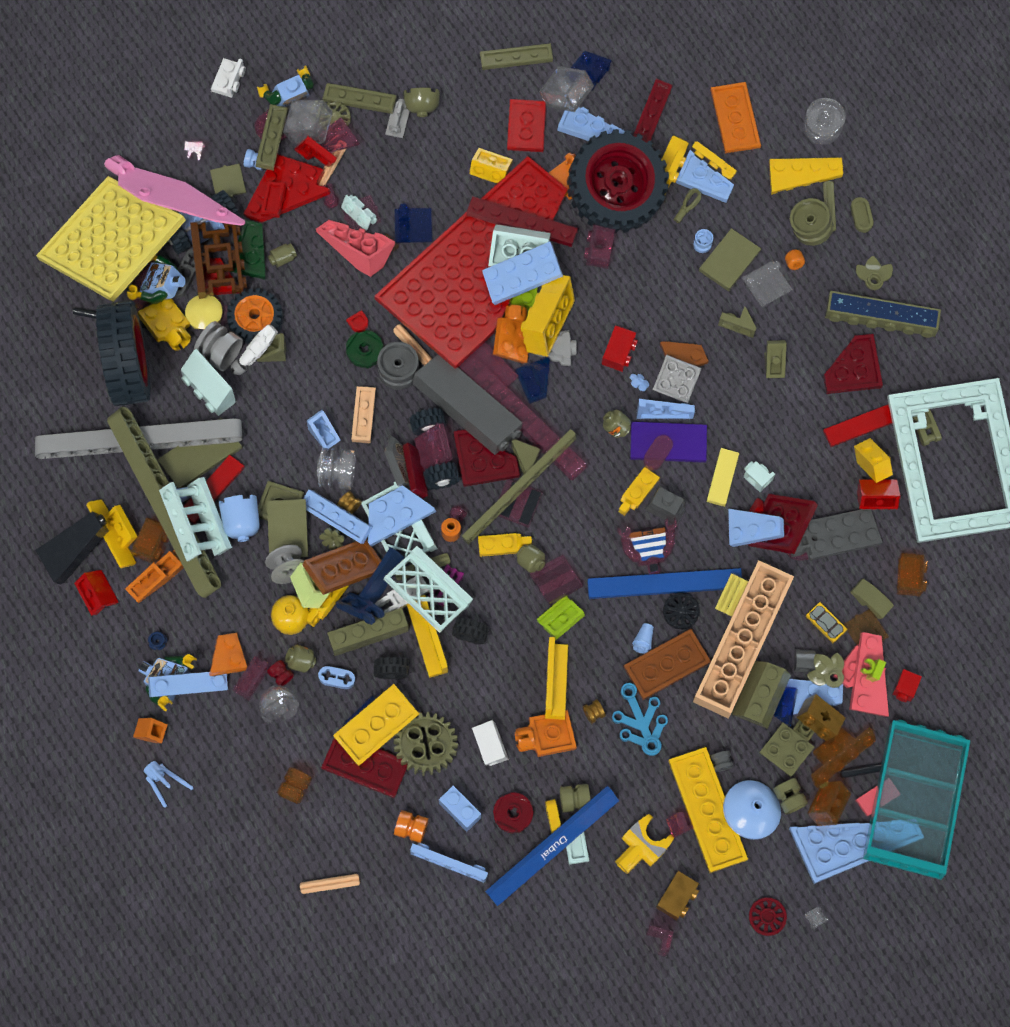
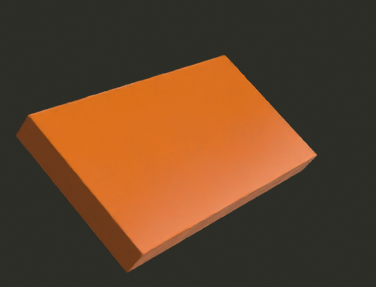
(735, 117)

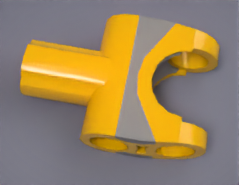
(641, 846)

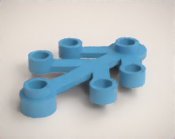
(641, 723)

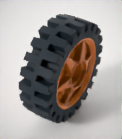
(249, 304)

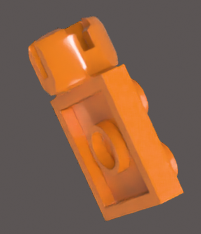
(508, 336)
(546, 736)

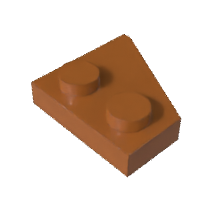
(685, 352)

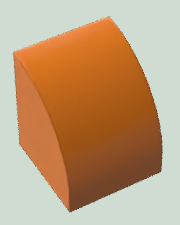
(150, 730)

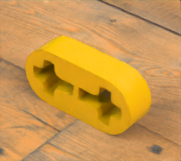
(553, 816)

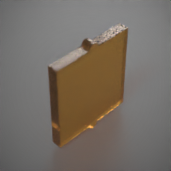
(865, 623)

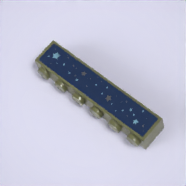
(882, 314)

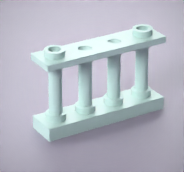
(207, 512)

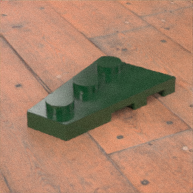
(253, 250)

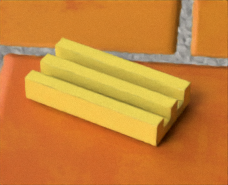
(729, 594)

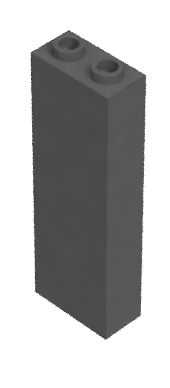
(468, 404)

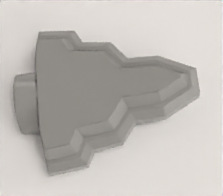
(562, 349)

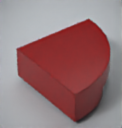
(757, 506)

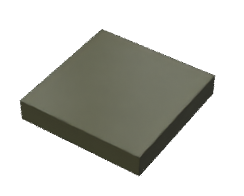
(276, 492)

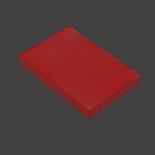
(526, 125)

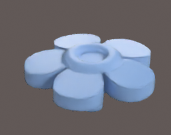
(638, 381)

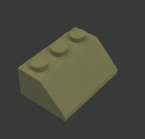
(761, 693)

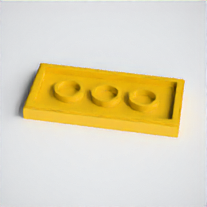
(376, 724)

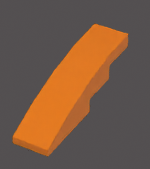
(155, 576)

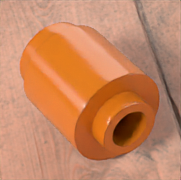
(451, 535)

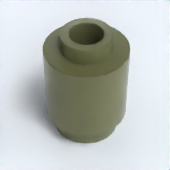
(282, 255)

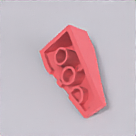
(363, 250)

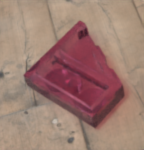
(339, 137)

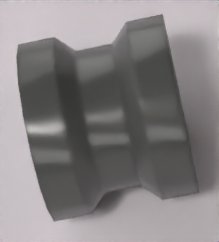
(722, 761)

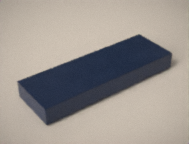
(376, 584)

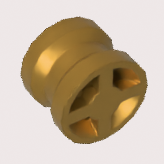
(349, 502)
(594, 711)

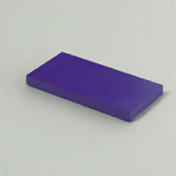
(687, 439)

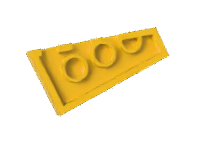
(793, 173)

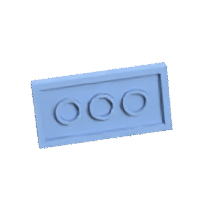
(522, 273)

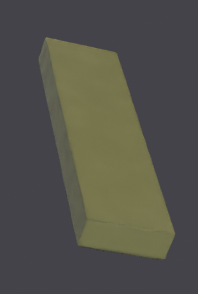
(516, 56)
(360, 98)
(271, 137)

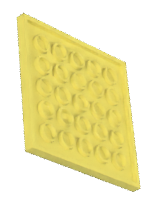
(110, 239)

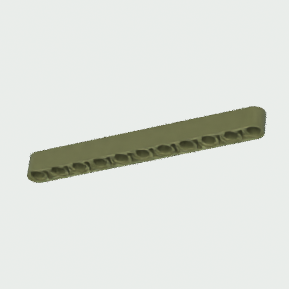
(152, 480)

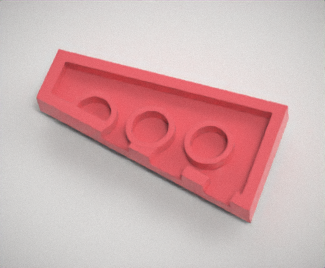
(867, 695)

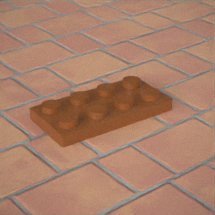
(342, 566)
(667, 664)

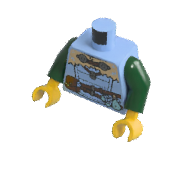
(289, 90)
(160, 282)
(162, 667)

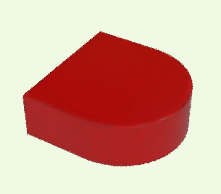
(358, 322)

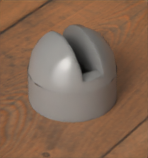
(239, 368)

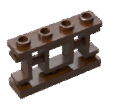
(202, 259)

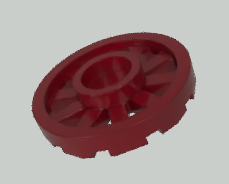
(767, 916)

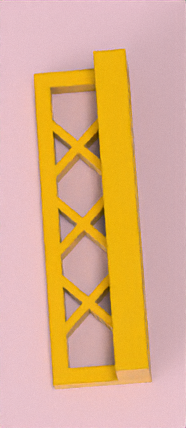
(428, 642)
(556, 680)

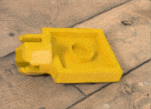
(166, 323)

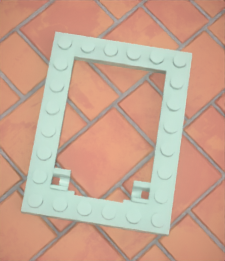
(915, 404)

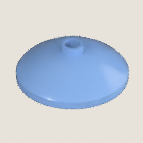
(743, 815)

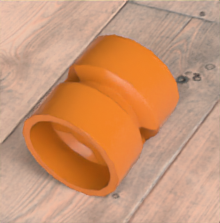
(411, 826)

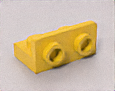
(490, 165)

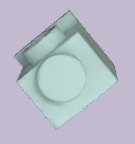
(758, 475)

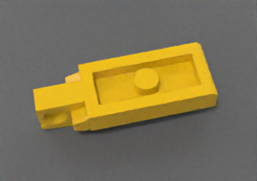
(714, 161)
(638, 490)
(502, 544)
(316, 614)

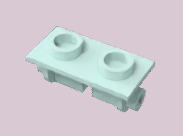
(354, 207)

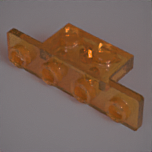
(839, 752)

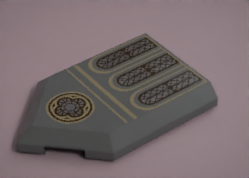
(396, 460)

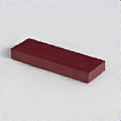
(415, 470)

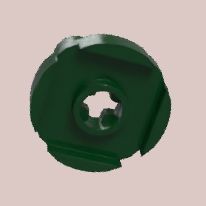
(362, 339)

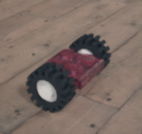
(434, 449)

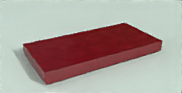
(378, 772)

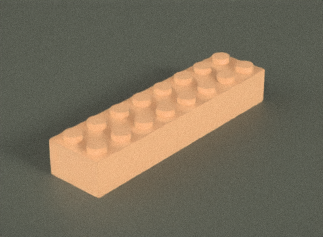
(743, 639)

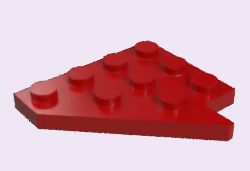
(301, 186)

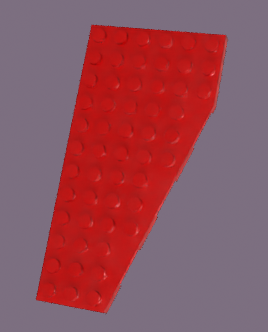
(444, 288)

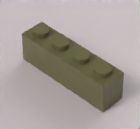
(364, 634)

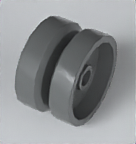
(397, 365)

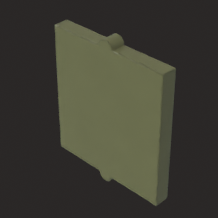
(228, 179)

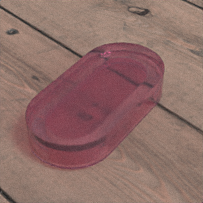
(657, 452)

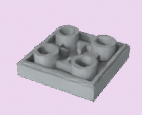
(677, 379)

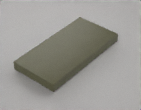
(191, 462)

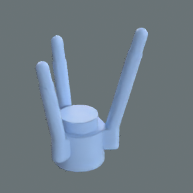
(156, 773)

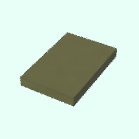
(730, 259)
(287, 524)

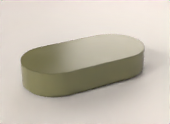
(861, 214)

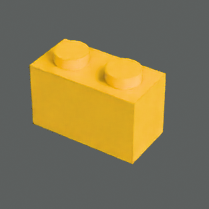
(873, 460)

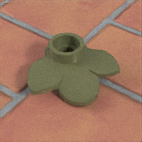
(874, 271)
(825, 668)

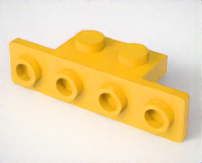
(674, 157)
(120, 532)

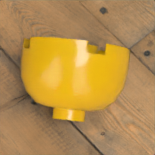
(289, 615)

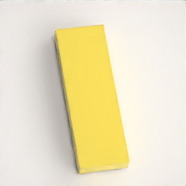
(722, 477)

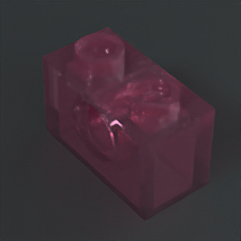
(603, 237)

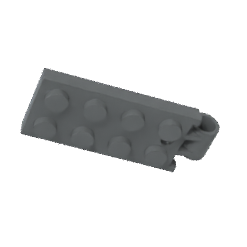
(839, 534)

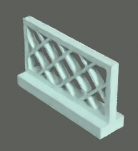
(418, 528)
(441, 582)

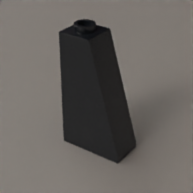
(72, 546)

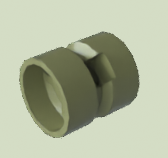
(574, 797)
(793, 802)

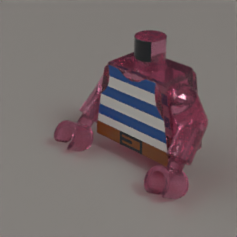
(649, 546)

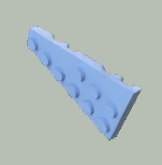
(831, 848)

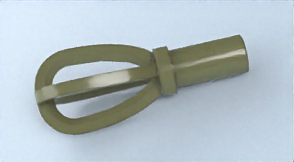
(683, 210)

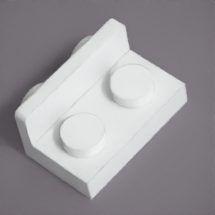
(228, 76)

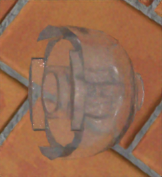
(277, 703)

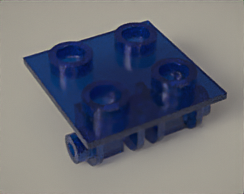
(594, 66)
(413, 224)

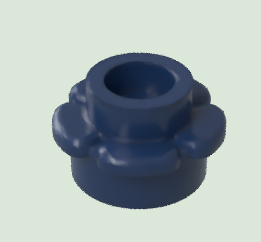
(157, 636)

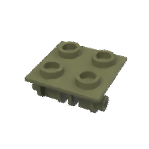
(786, 749)

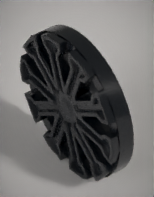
(681, 611)

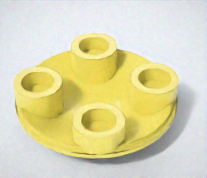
(203, 311)

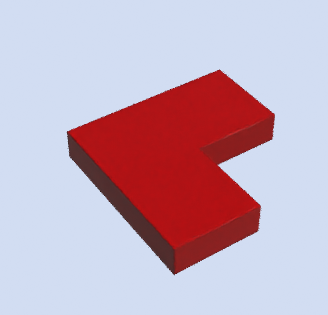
(309, 148)

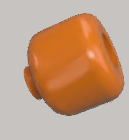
(794, 259)

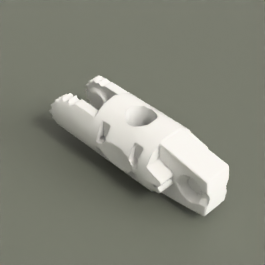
(258, 345)

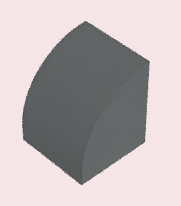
(804, 660)

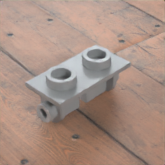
(398, 120)

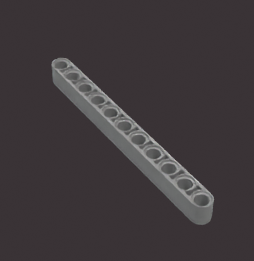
(156, 436)

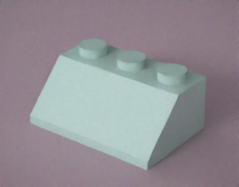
(514, 241)
(207, 383)

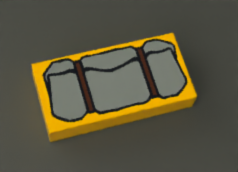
(826, 622)

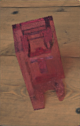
(251, 678)

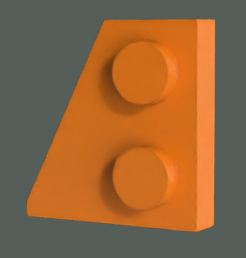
(227, 656)

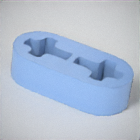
(335, 682)

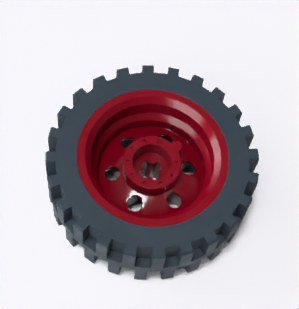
(628, 153)
(123, 353)

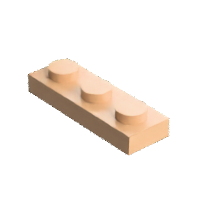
(363, 414)

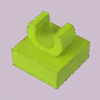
(875, 670)

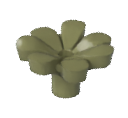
(332, 538)

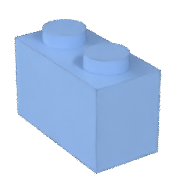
(460, 808)

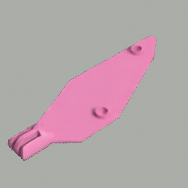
(168, 192)

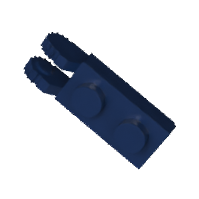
(359, 608)

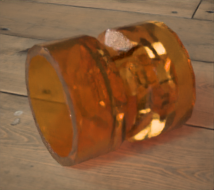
(294, 785)

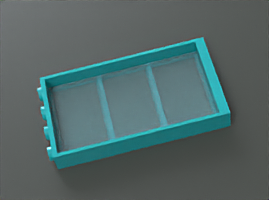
(917, 799)

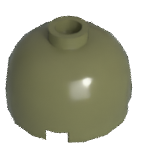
(421, 101)

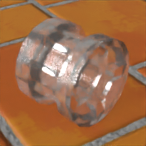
(816, 917)

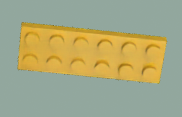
(704, 805)

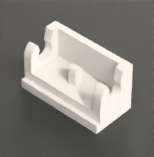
(490, 743)

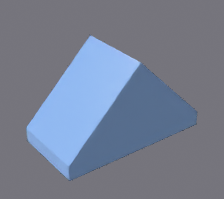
(322, 430)

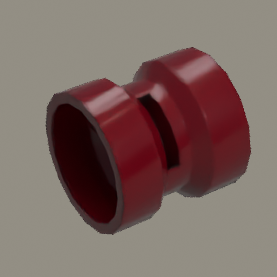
(280, 673)

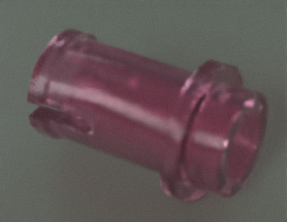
(330, 200)

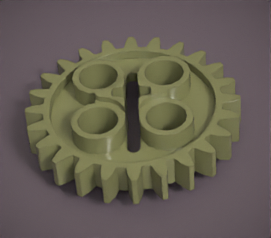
(443, 740)

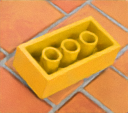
(547, 315)

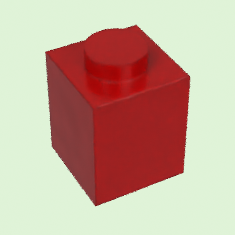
(906, 686)

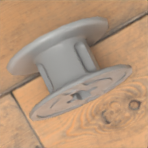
(281, 568)

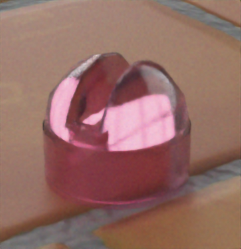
(458, 511)

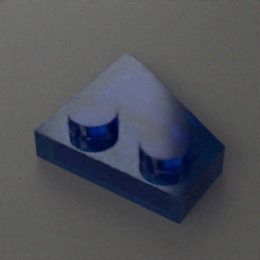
(534, 379)

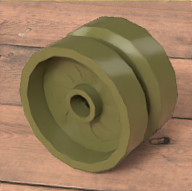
(811, 221)

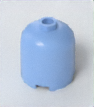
(240, 517)

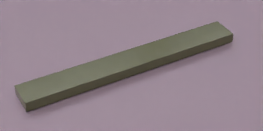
(532, 474)

